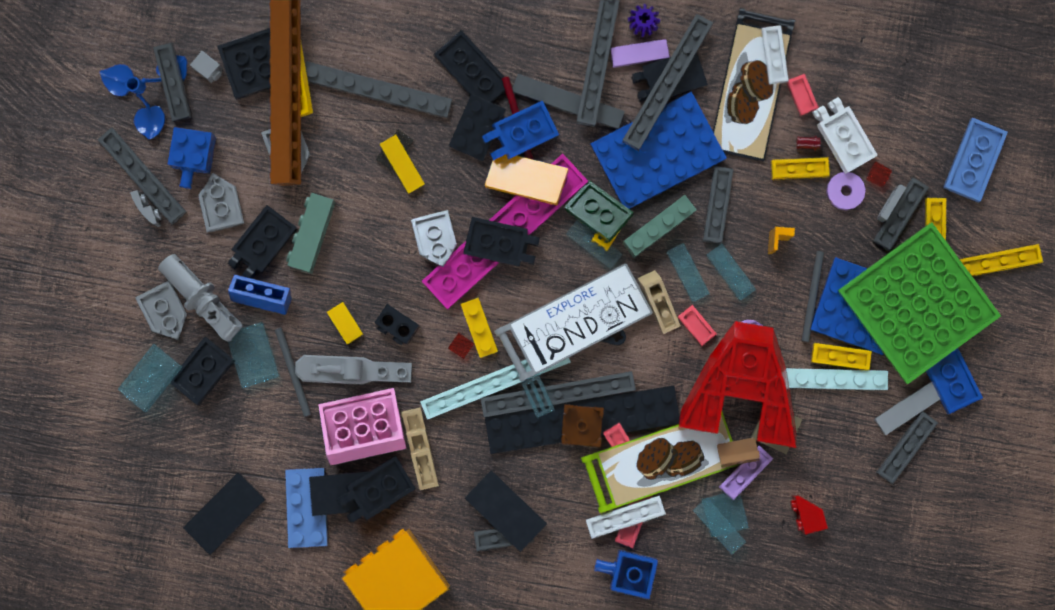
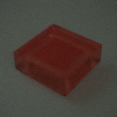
(878, 174)
(461, 346)

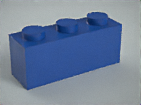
(260, 294)

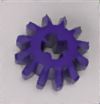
(651, 20)

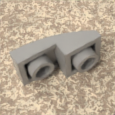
(149, 212)

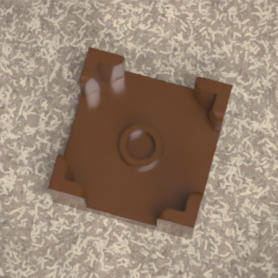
(582, 425)

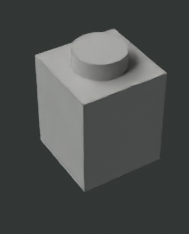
(207, 67)

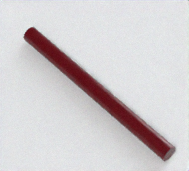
(513, 106)

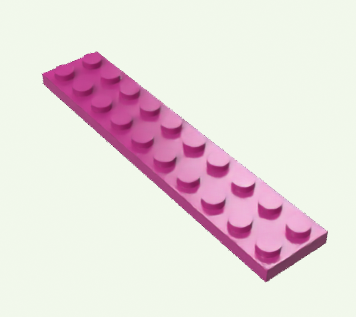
(465, 271)

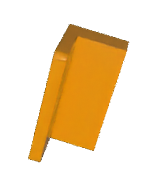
(779, 233)

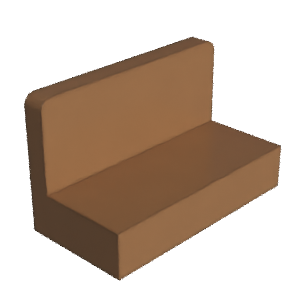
(738, 452)

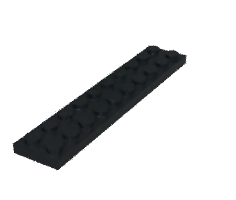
(632, 410)

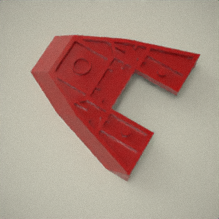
(744, 367)

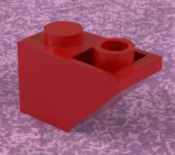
(809, 515)

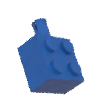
(191, 153)
(630, 573)

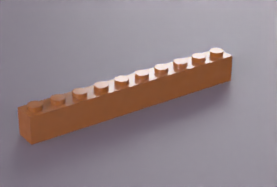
(285, 92)

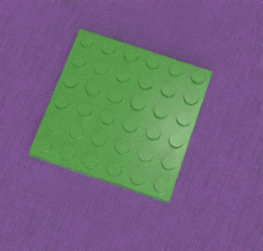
(919, 303)

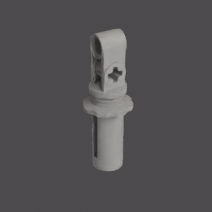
(200, 297)

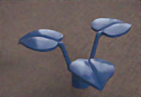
(121, 80)

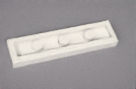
(625, 517)

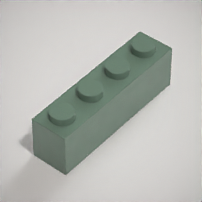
(659, 226)
(311, 233)

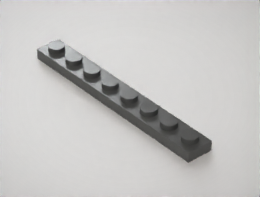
(597, 62)
(667, 82)
(378, 90)
(559, 393)

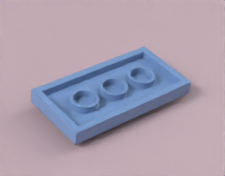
(975, 160)
(303, 528)

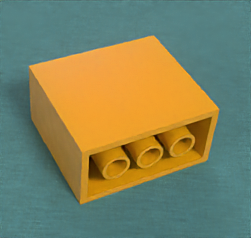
(396, 576)

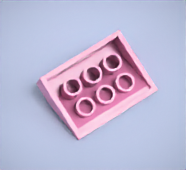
(356, 425)

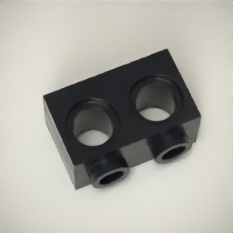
(399, 321)

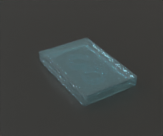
(253, 356)
(150, 378)

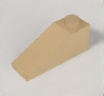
(659, 301)

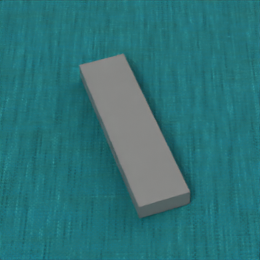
(907, 408)

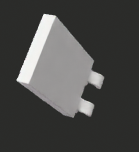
(844, 136)

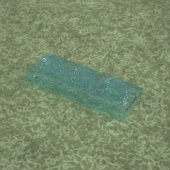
(730, 272)

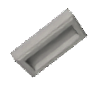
(891, 203)

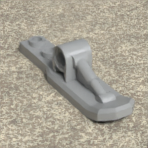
(350, 370)

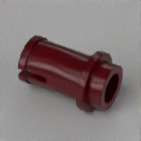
(808, 143)

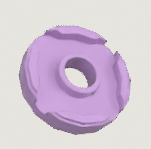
(856, 187)

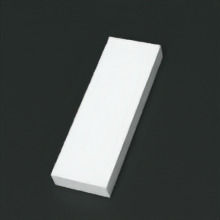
(774, 55)

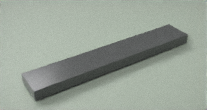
(564, 100)
(142, 176)

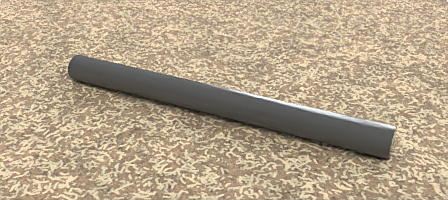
(812, 296)
(291, 368)

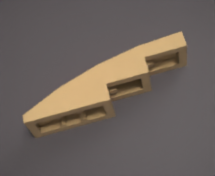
(420, 448)

